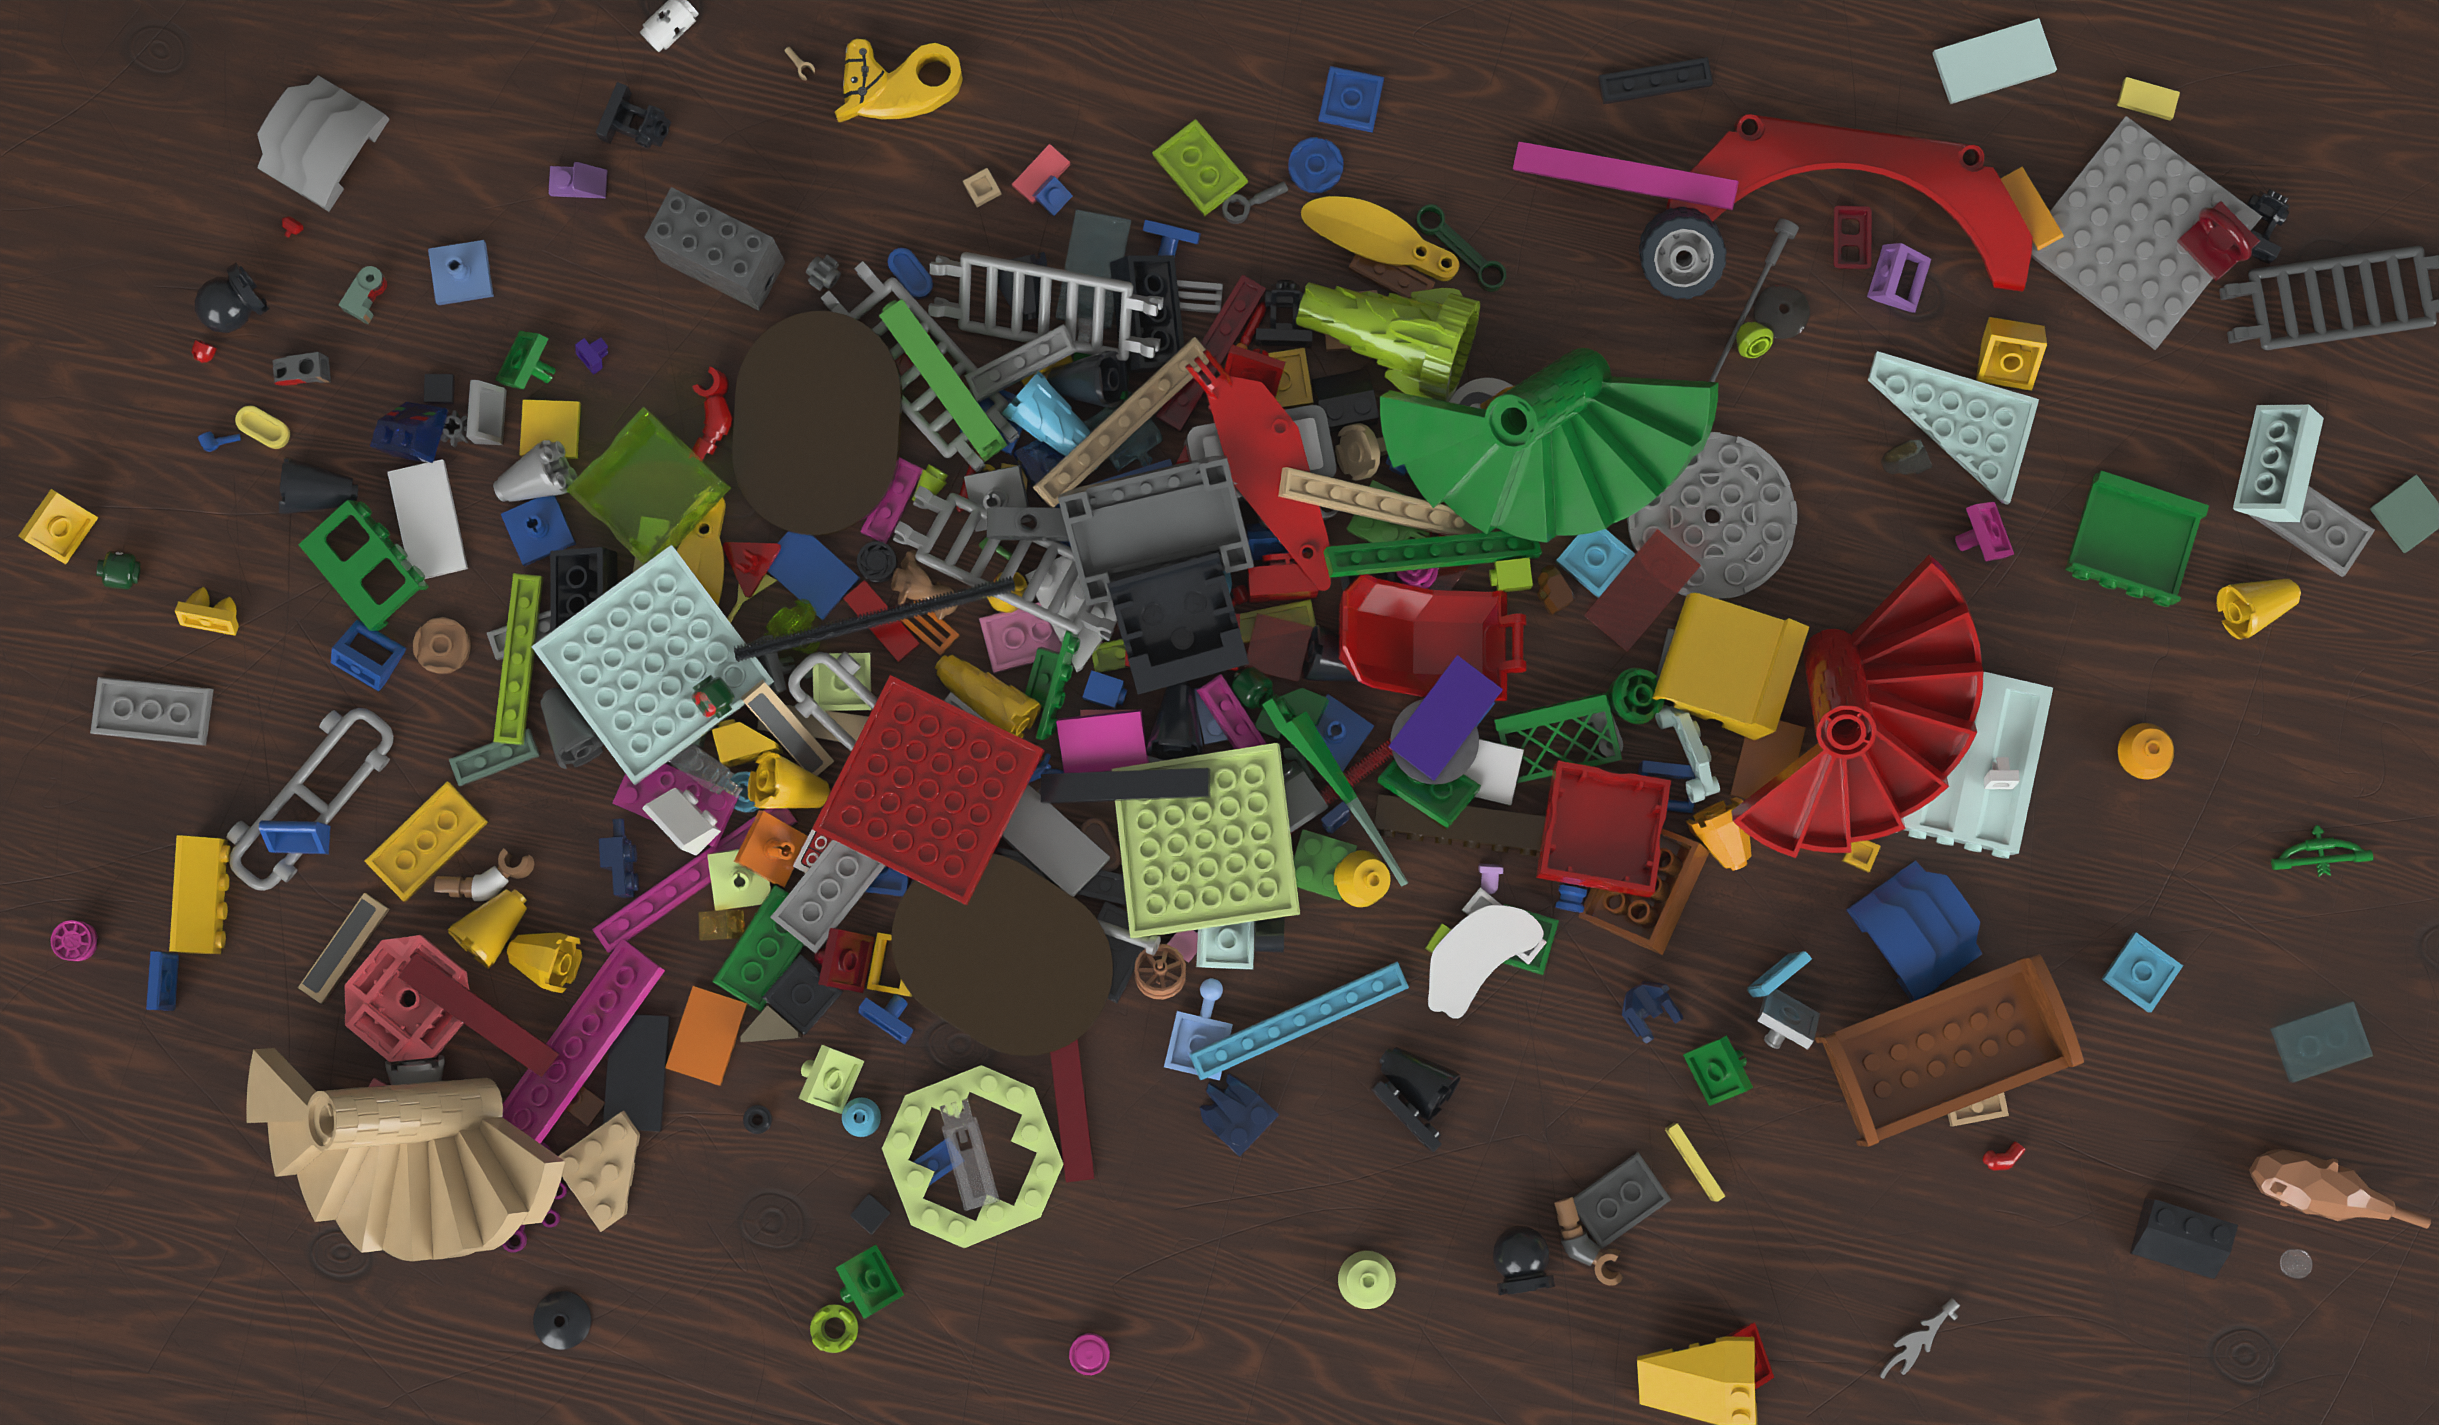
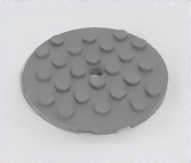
(1753, 523)

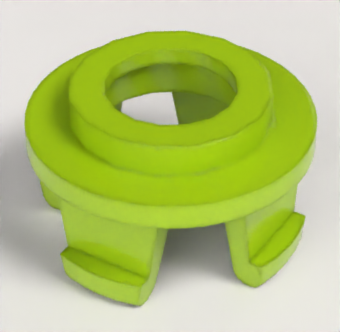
(818, 1333)

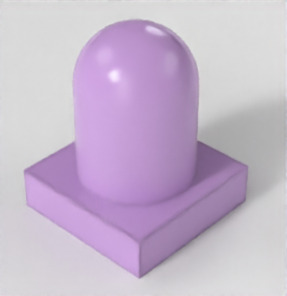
(1490, 876)

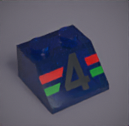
(410, 431)

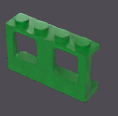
(348, 575)

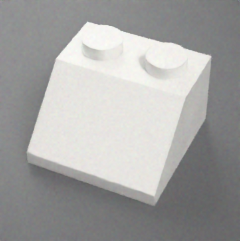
(682, 820)

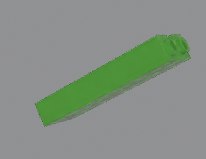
(942, 379)

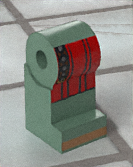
(362, 293)

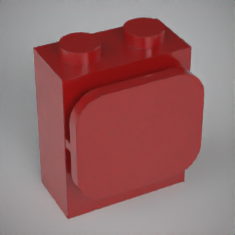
(1280, 580)

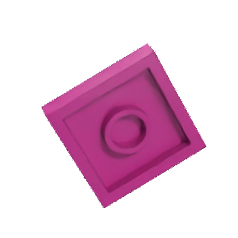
(1987, 532)

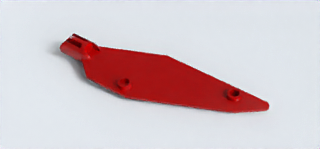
(1258, 444)

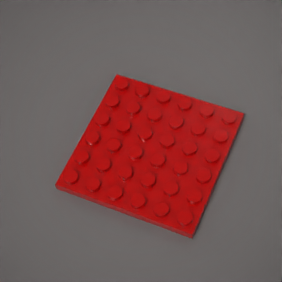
(928, 790)

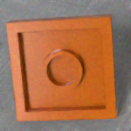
(771, 849)

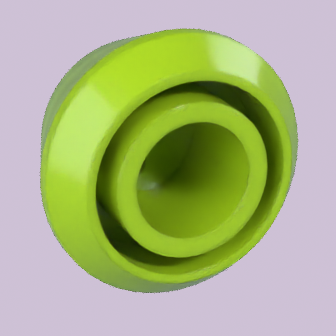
(1753, 339)

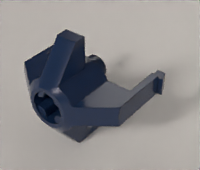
(1646, 1000)

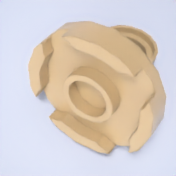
(1359, 451)

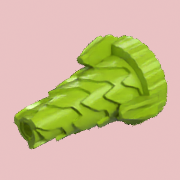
(1416, 338)

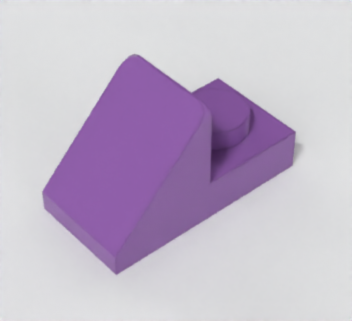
(578, 181)

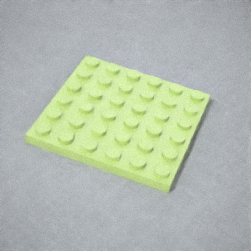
(1214, 856)

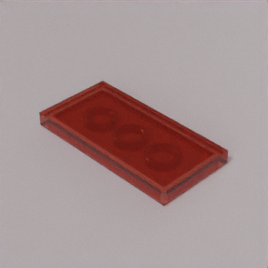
(1642, 590)

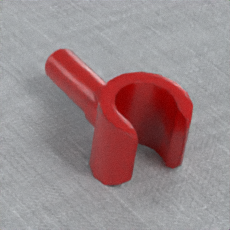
(1240, 595)

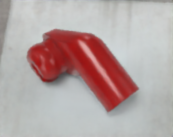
(2005, 1160)

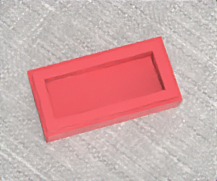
(1046, 164)

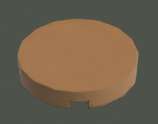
(442, 645)

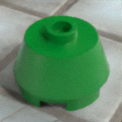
(1633, 696)

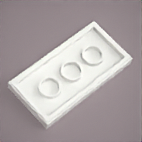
(428, 518)

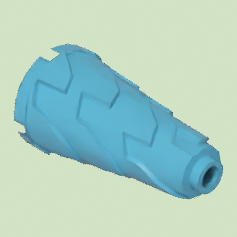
(1046, 416)

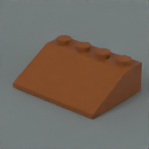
(1652, 919)

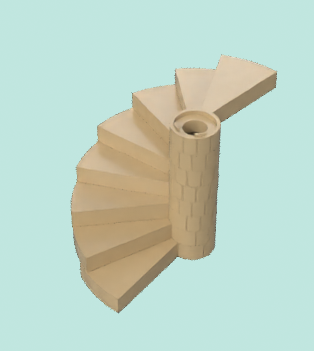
(404, 1164)

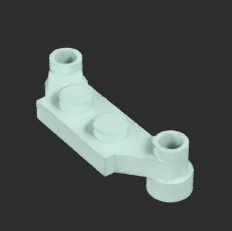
(1697, 754)

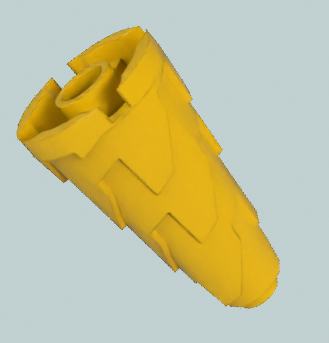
(988, 695)

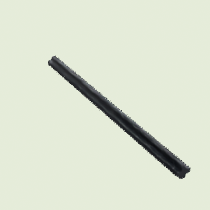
(874, 619)

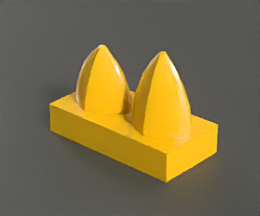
(199, 615)

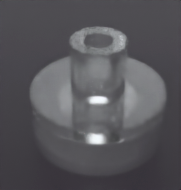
(2296, 1263)

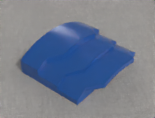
(1919, 928)

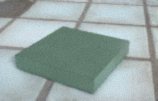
(2408, 513)

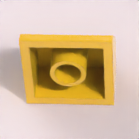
(2011, 353)
(741, 744)

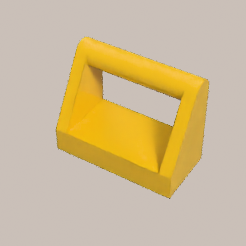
(876, 968)

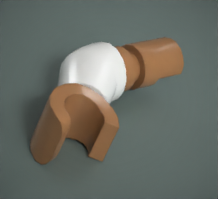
(489, 883)

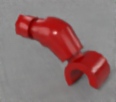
(717, 414)

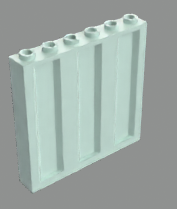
(2009, 726)

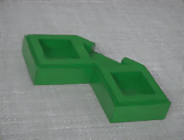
(1299, 701)

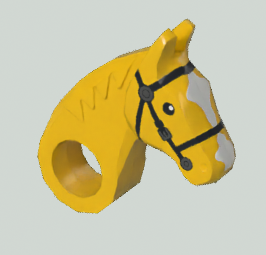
(898, 94)

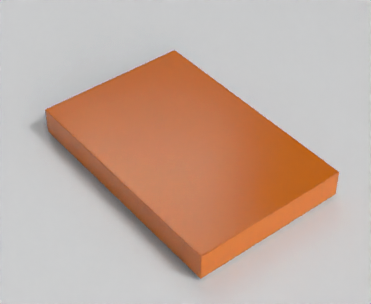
(706, 1035)

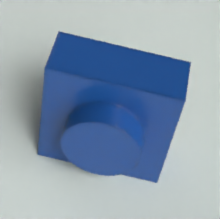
(1052, 195)

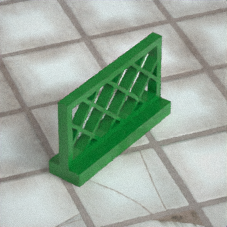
(1555, 713)

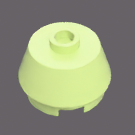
(1366, 1279)

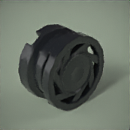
(877, 562)

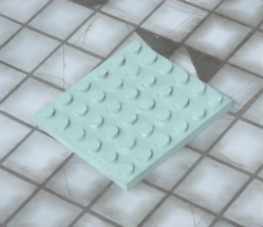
(639, 655)

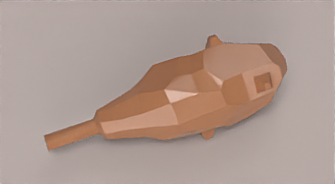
(2323, 1188)

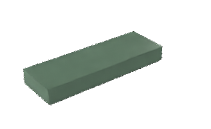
(492, 759)

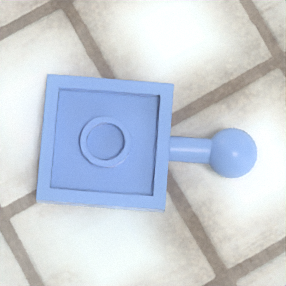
(1195, 1032)

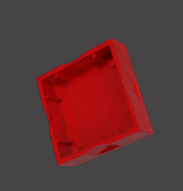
(1603, 829)

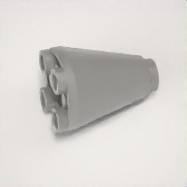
(536, 474)

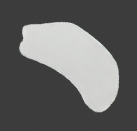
(1474, 951)

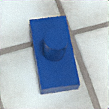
(1170, 236)
(888, 1017)

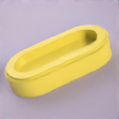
(262, 427)

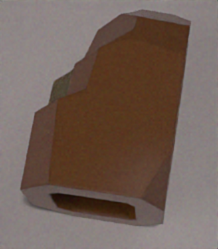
(1554, 590)

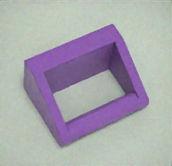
(1888, 275)

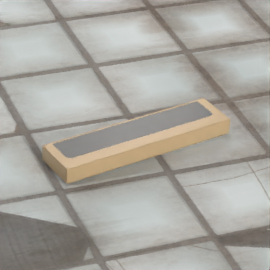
(787, 728)
(343, 948)

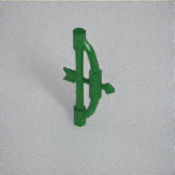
(2322, 861)

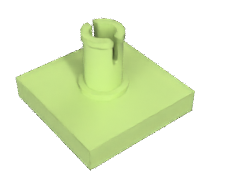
(833, 693)
(734, 884)
(830, 1078)

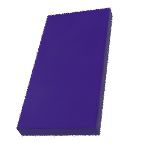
(1445, 718)

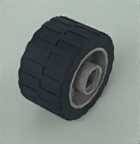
(1684, 274)

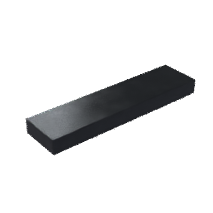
(1655, 80)

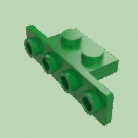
(1048, 681)

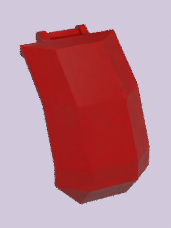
(1409, 635)

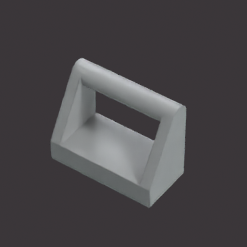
(486, 413)

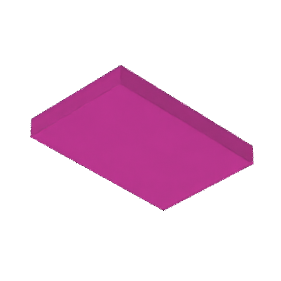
(1102, 741)

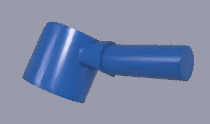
(210, 444)

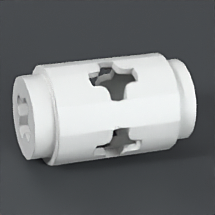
(661, 31)

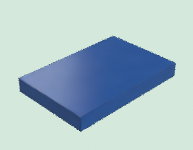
(812, 572)

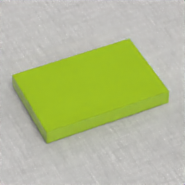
(1200, 167)

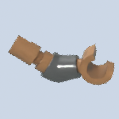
(1581, 1247)

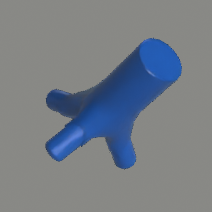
(1044, 768)

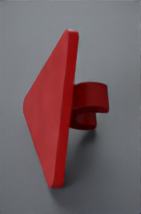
(750, 562)

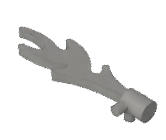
(1915, 1339)

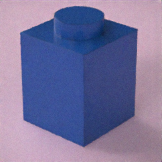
(1104, 690)

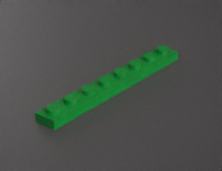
(1427, 553)

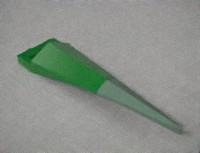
(1306, 738)

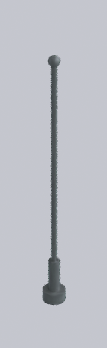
(1785, 230)

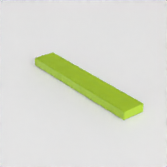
(518, 659)

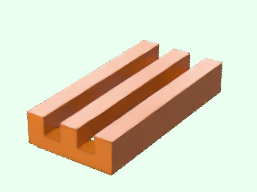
(946, 642)

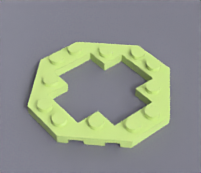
(1030, 1133)

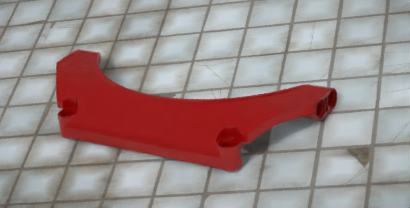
(1934, 167)

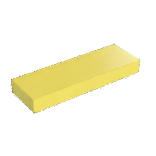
(1694, 1162)

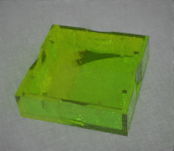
(648, 487)

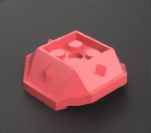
(378, 1007)

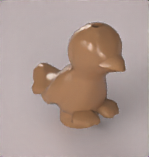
(915, 584)

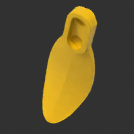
(1376, 235)
(705, 553)

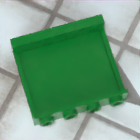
(2135, 538)

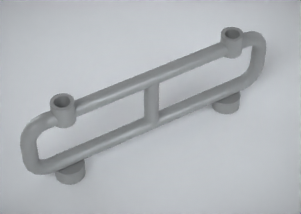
(844, 667)
(335, 727)

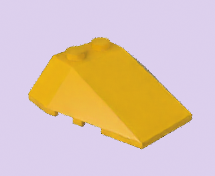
(1703, 1382)

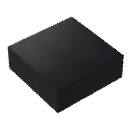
(439, 388)
(870, 1213)

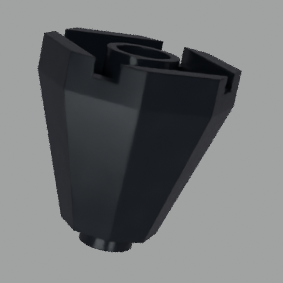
(1031, 286)

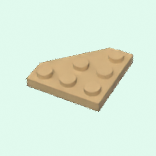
(602, 1169)

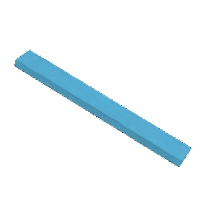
(1298, 1020)

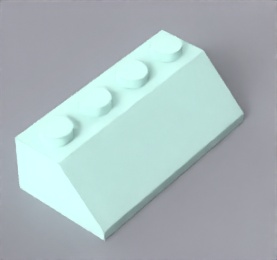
(2278, 462)

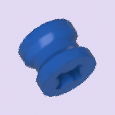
(1571, 898)

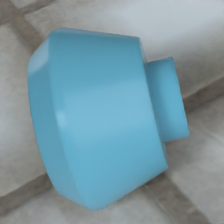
(861, 1107)

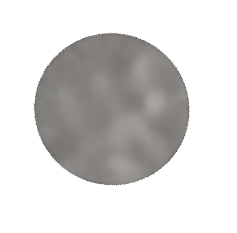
(1455, 767)

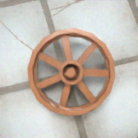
(1160, 972)

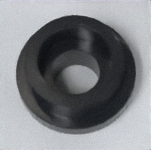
(748, 1119)

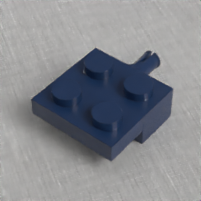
(618, 856)

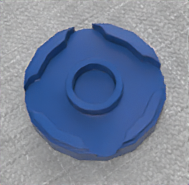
(1315, 165)

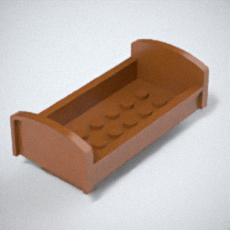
(1952, 1049)

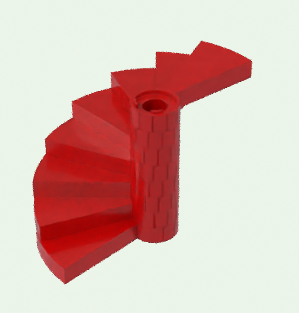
(1888, 719)

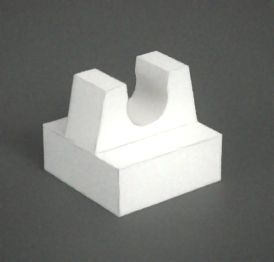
(2001, 776)

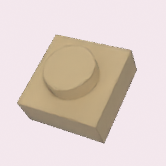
(982, 187)

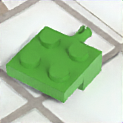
(1382, 531)

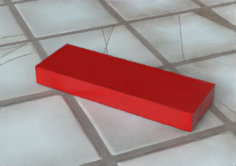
(893, 635)

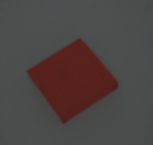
(1278, 646)

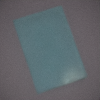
(2321, 1042)

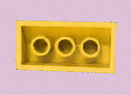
(199, 895)

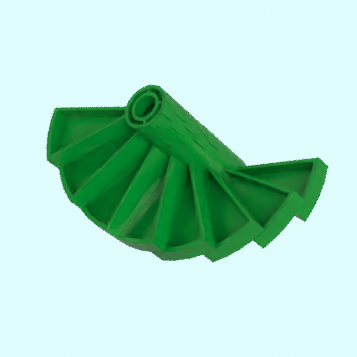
(1554, 451)

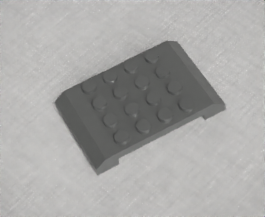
(1154, 523)

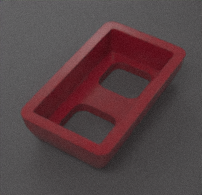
(1862, 240)

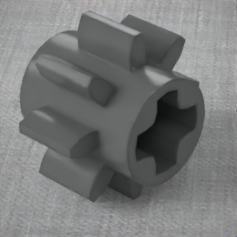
(823, 272)
(459, 434)

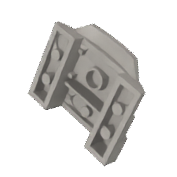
(315, 138)

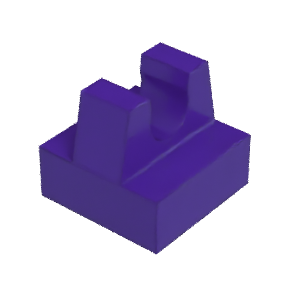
(592, 353)

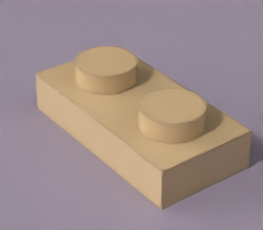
(1984, 1110)

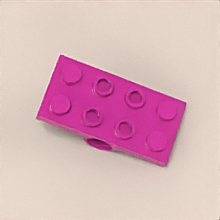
(664, 779)

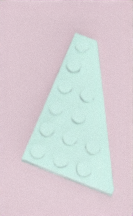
(1969, 419)

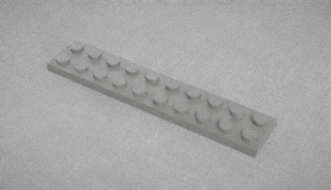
(832, 886)

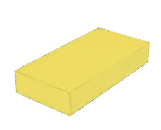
(2148, 98)

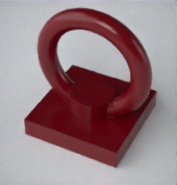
(2218, 240)

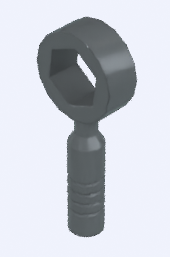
(1258, 198)

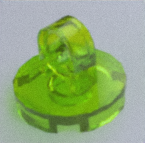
(793, 620)

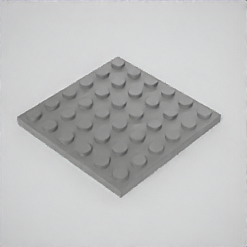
(2124, 232)

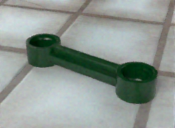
(1460, 247)

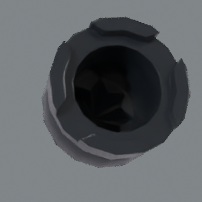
(228, 302)
(1522, 1259)

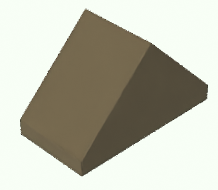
(770, 1026)

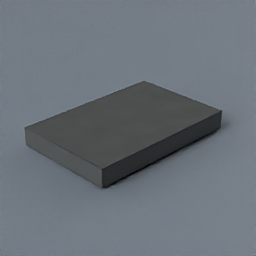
(1620, 1200)

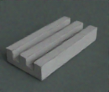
(1200, 296)

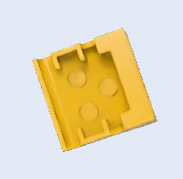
(1731, 665)

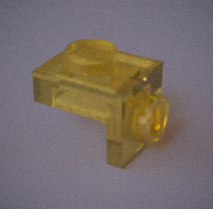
(721, 924)

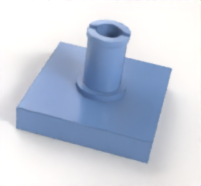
(460, 272)

